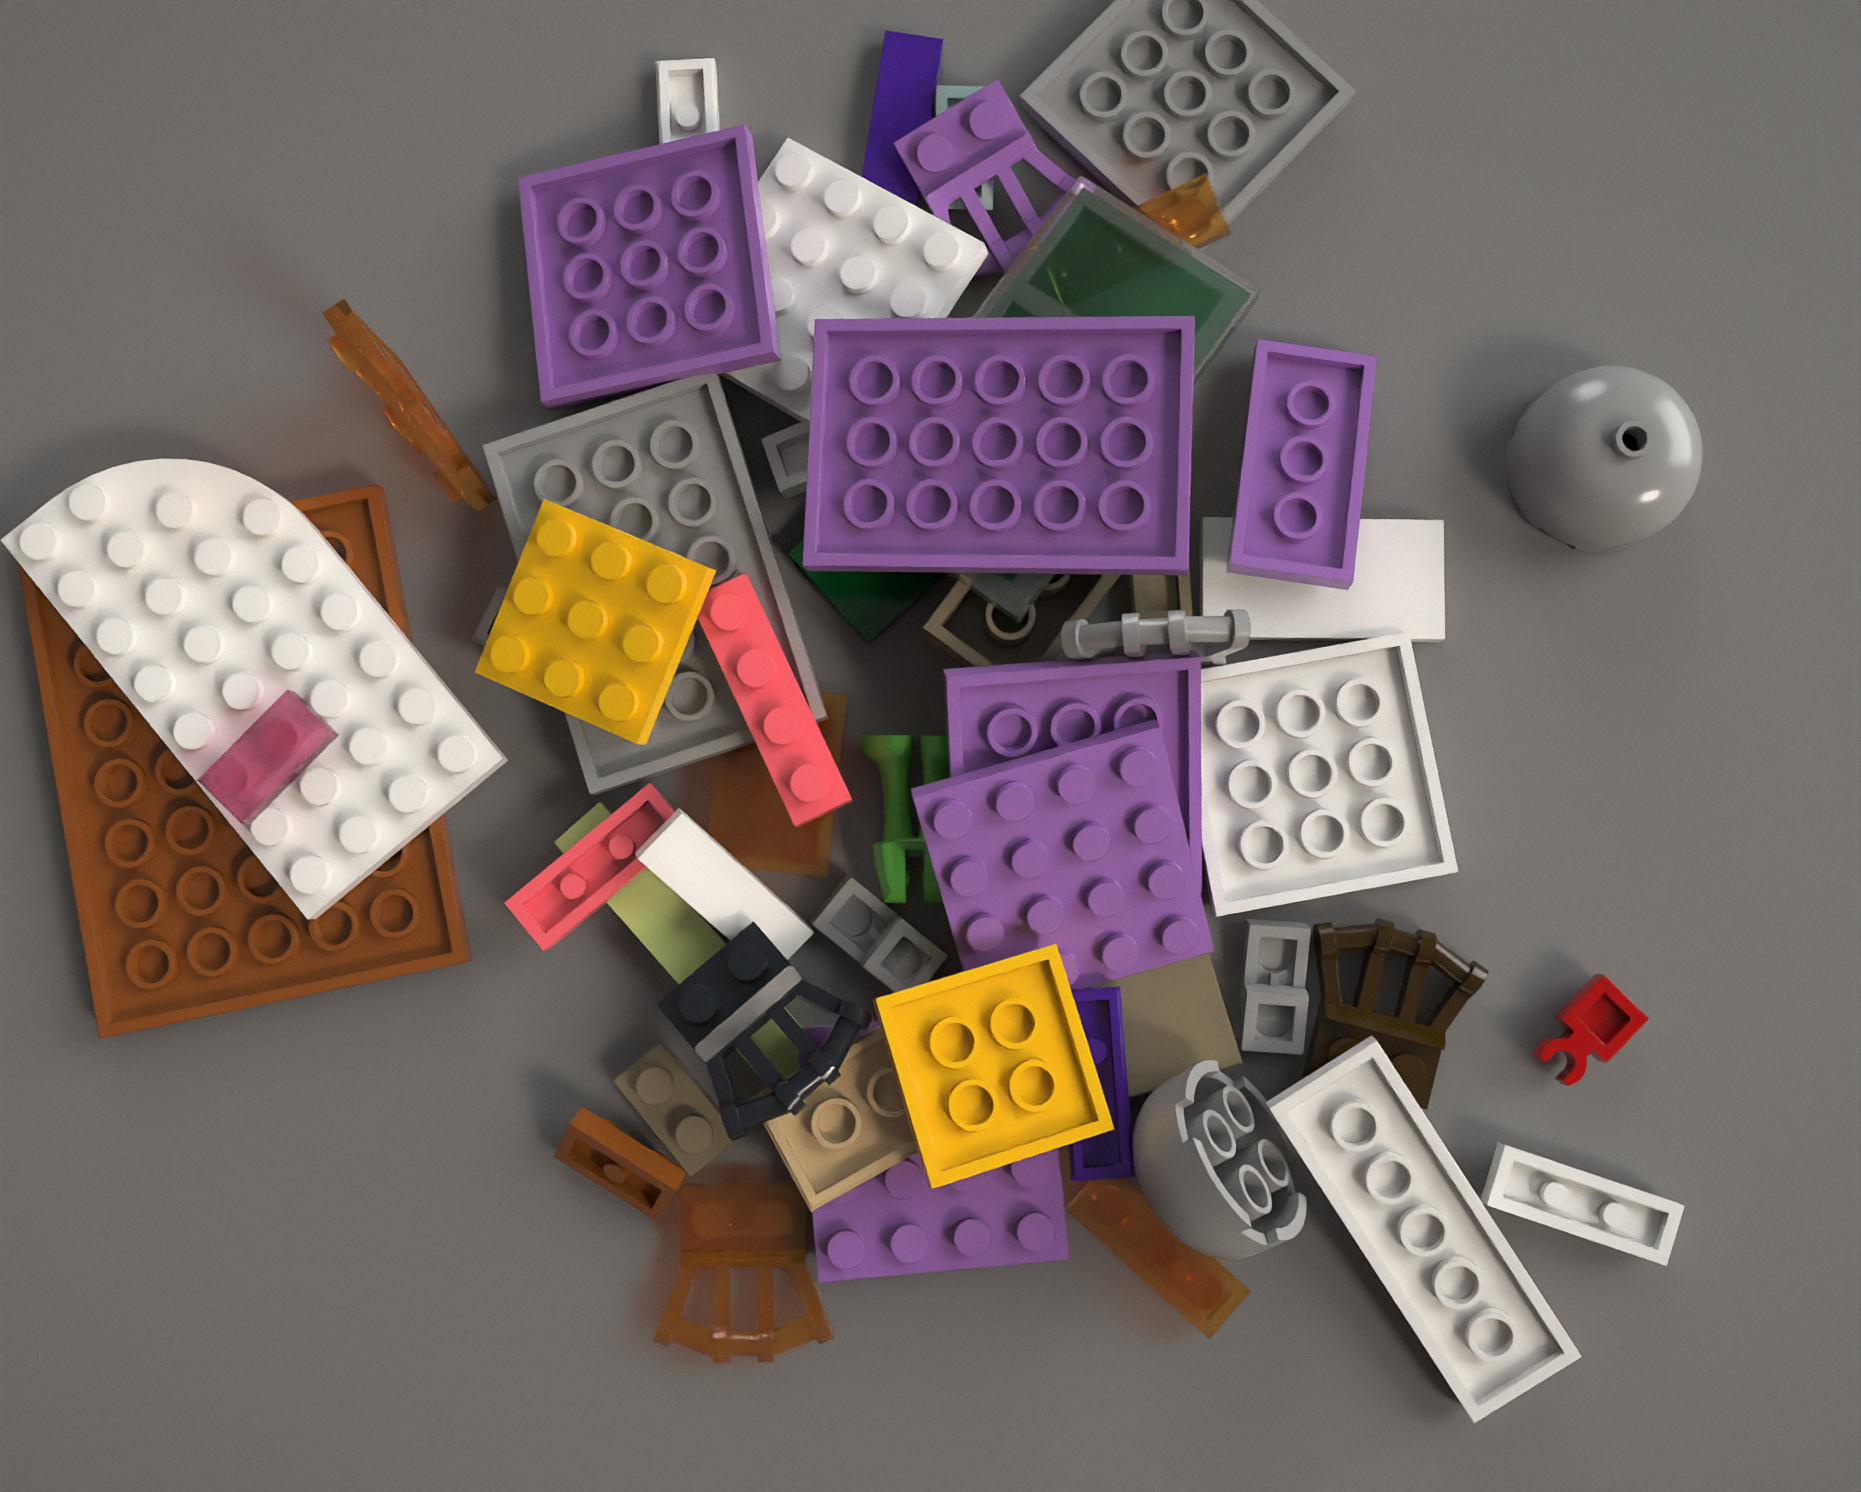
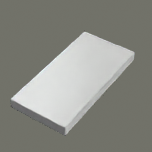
(1392, 592)

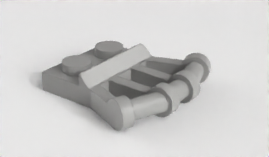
(1209, 635)

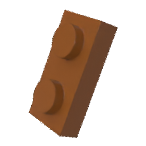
(620, 1163)

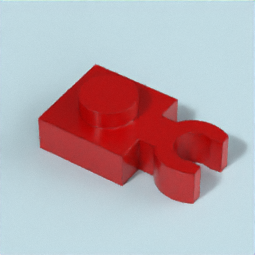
(1596, 1023)

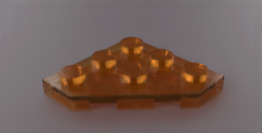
(406, 404)

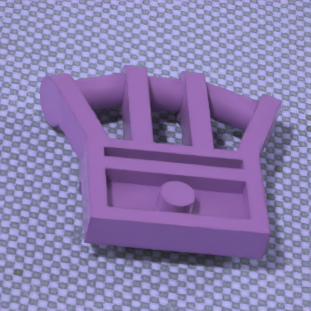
(968, 148)

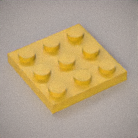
(595, 622)
(992, 1065)

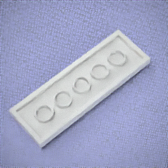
(1423, 1229)

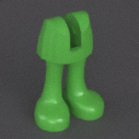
(891, 855)

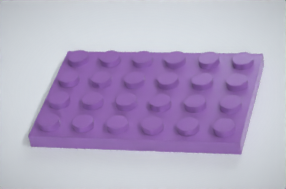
(1001, 445)

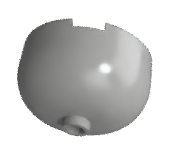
(1575, 466)
(1196, 1182)

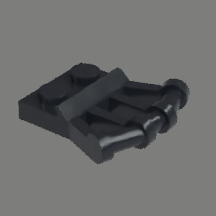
(732, 1000)

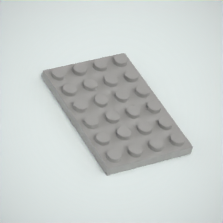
(677, 478)

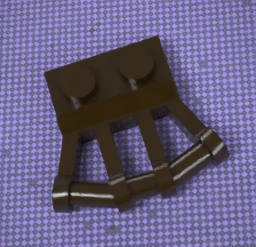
(1408, 1045)

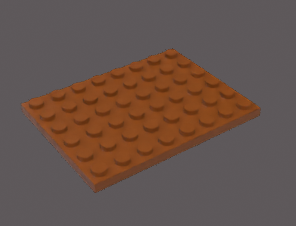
(164, 886)

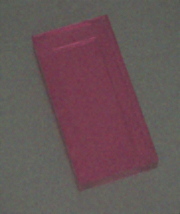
(268, 757)

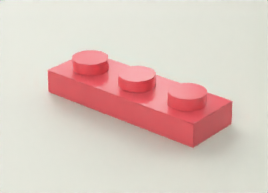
(590, 870)

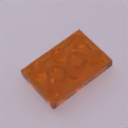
(752, 818)

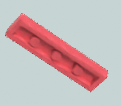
(772, 701)

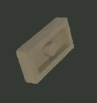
(675, 1107)

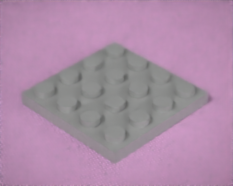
(1186, 93)

